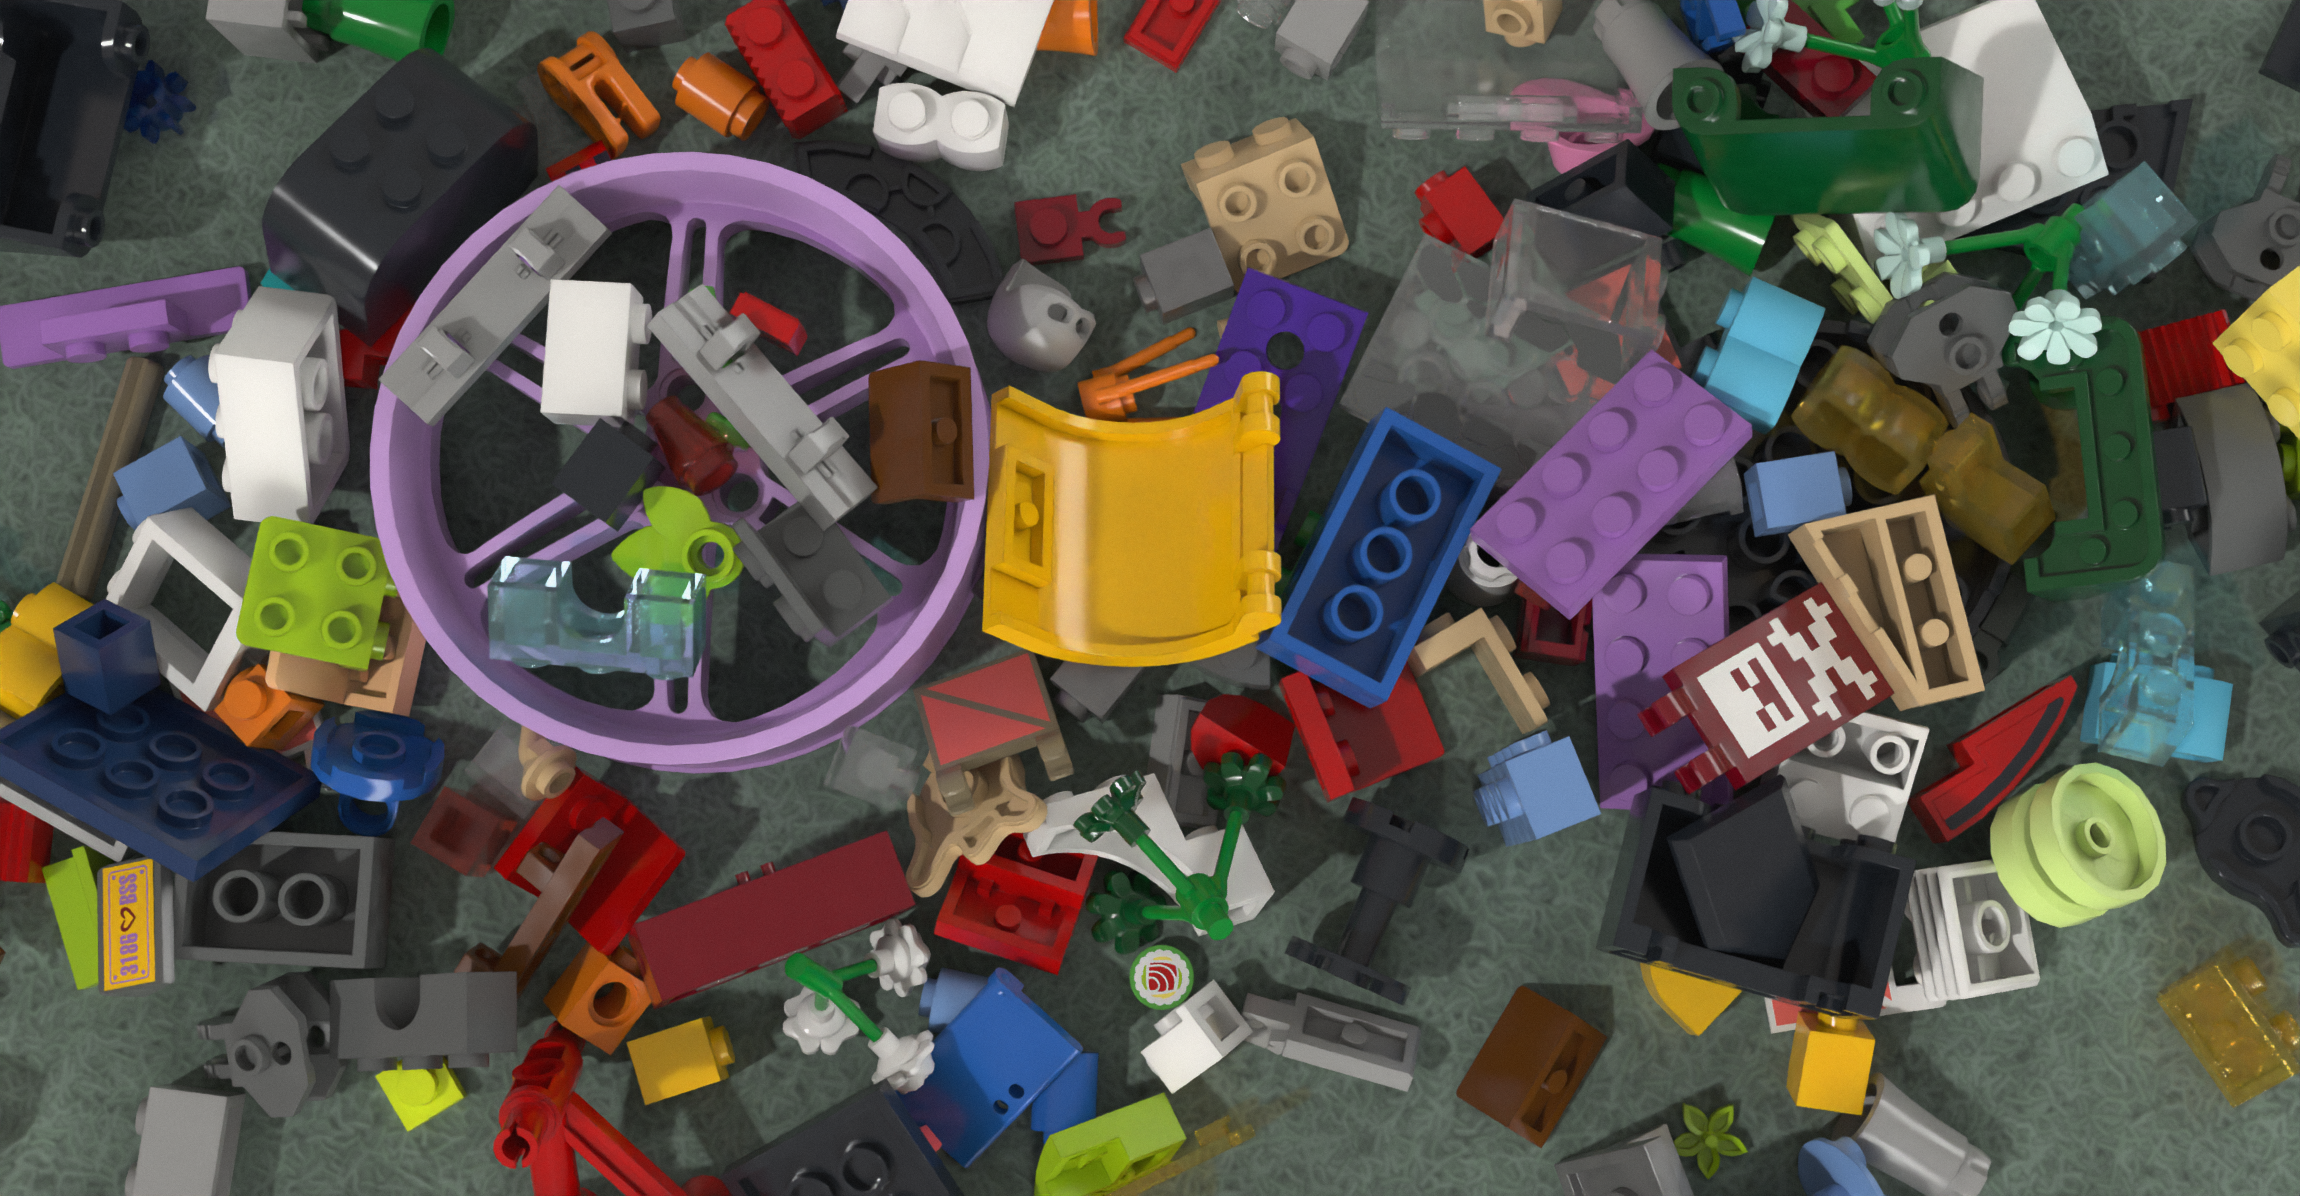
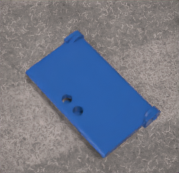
(988, 1053)

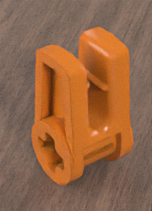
(595, 72)

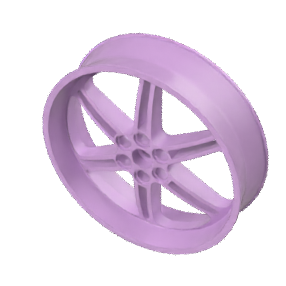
(726, 198)

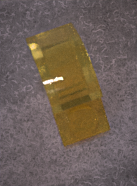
(1986, 493)

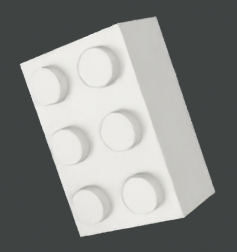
(281, 405)

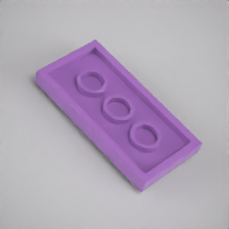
(1611, 483)
(1643, 626)

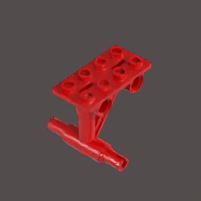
(550, 1121)

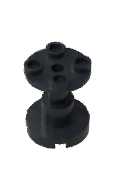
(1388, 876)

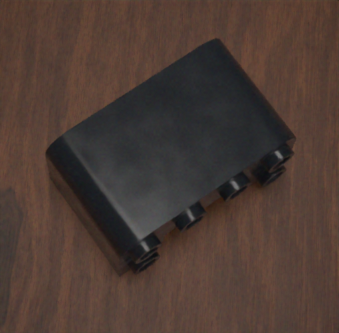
(1842, 947)

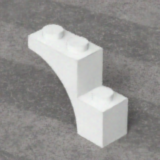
(1196, 853)

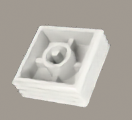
(1968, 933)

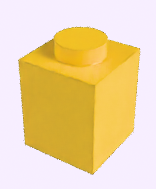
(681, 1059)
(1830, 1063)

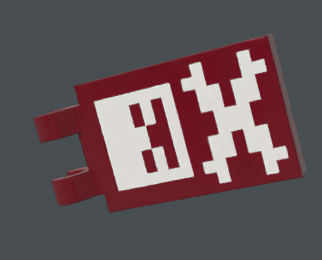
(1769, 690)

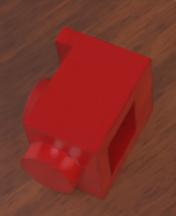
(1458, 212)

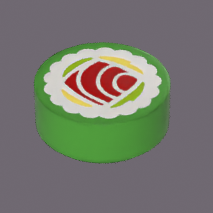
(1161, 977)

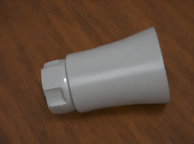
(1645, 51)
(1913, 1143)

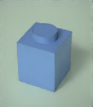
(168, 481)
(1796, 492)

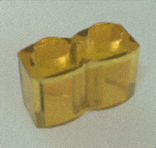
(1870, 420)

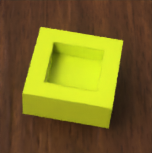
(420, 1092)

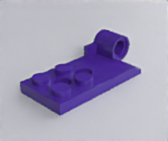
(1307, 390)

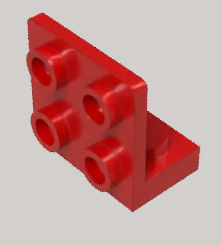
(1356, 743)
(631, 873)

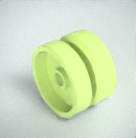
(2078, 845)

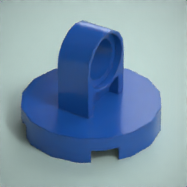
(375, 760)

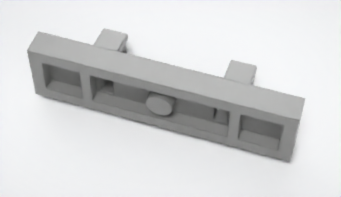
(494, 306)
(763, 405)

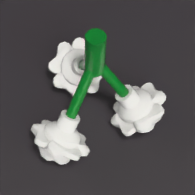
(827, 1017)

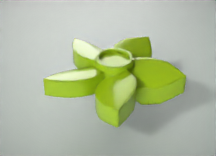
(1708, 1137)

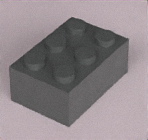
(290, 903)

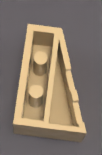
(1899, 596)

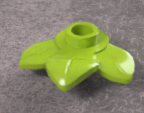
(677, 538)

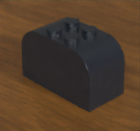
(396, 190)

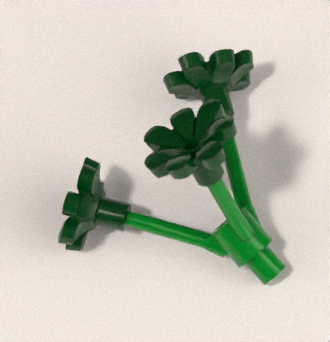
(1128, 908)

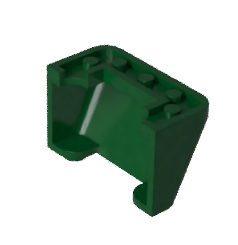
(1907, 156)
(2125, 522)

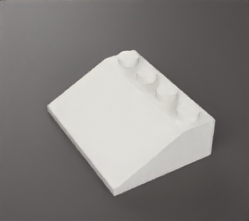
(2034, 121)

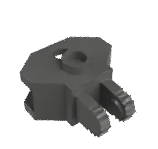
(2252, 239)
(1947, 341)
(275, 1045)

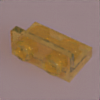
(2234, 1026)

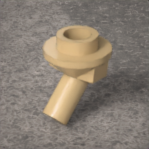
(546, 768)

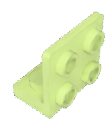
(1855, 281)

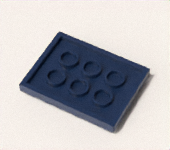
(155, 777)

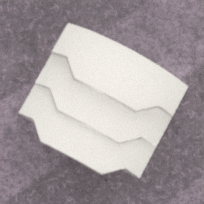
(964, 42)

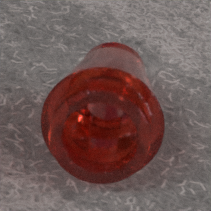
(692, 448)

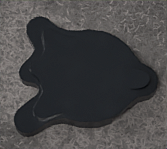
(2251, 844)

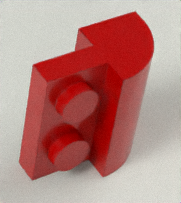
(1018, 903)

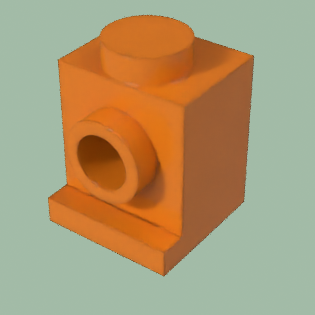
(255, 708)

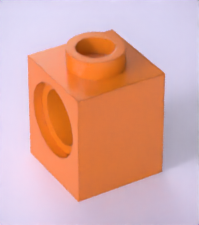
(605, 1019)

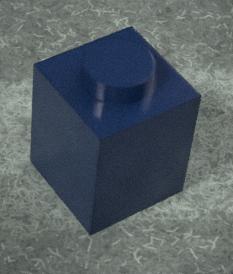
(107, 656)

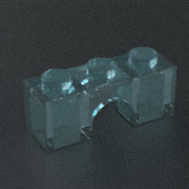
(2128, 233)
(543, 622)
(2152, 687)

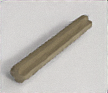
(116, 450)

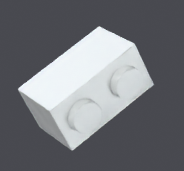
(594, 353)

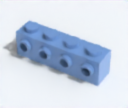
(1534, 789)

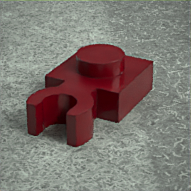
(1054, 229)

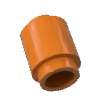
(720, 96)

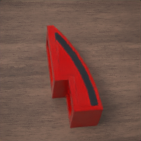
(1992, 761)

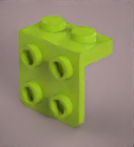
(316, 594)

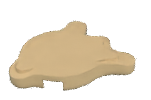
(999, 810)

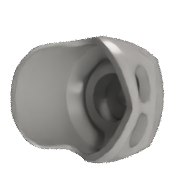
(1030, 320)

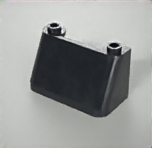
(62, 118)

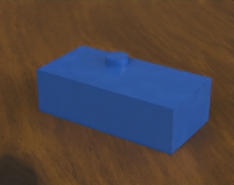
(1379, 558)

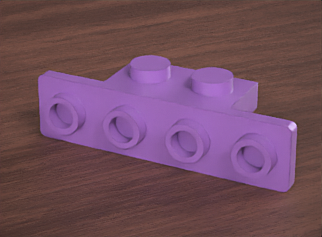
(122, 318)

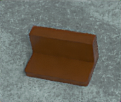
(921, 433)
(1531, 1065)

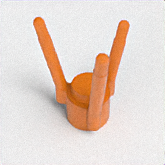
(1111, 394)

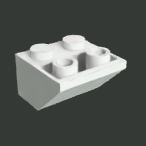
(1855, 777)

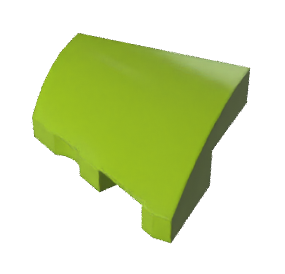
(1109, 1149)

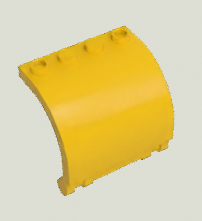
(1132, 533)

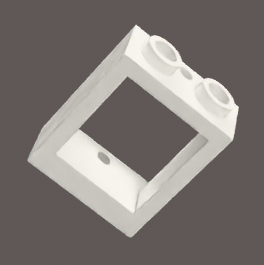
(221, 568)

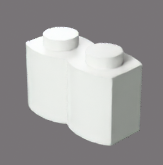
(924, 126)

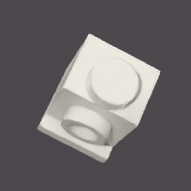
(1195, 1037)

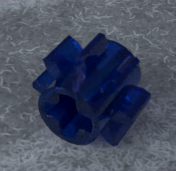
(169, 105)

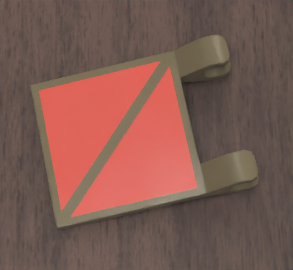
(988, 717)

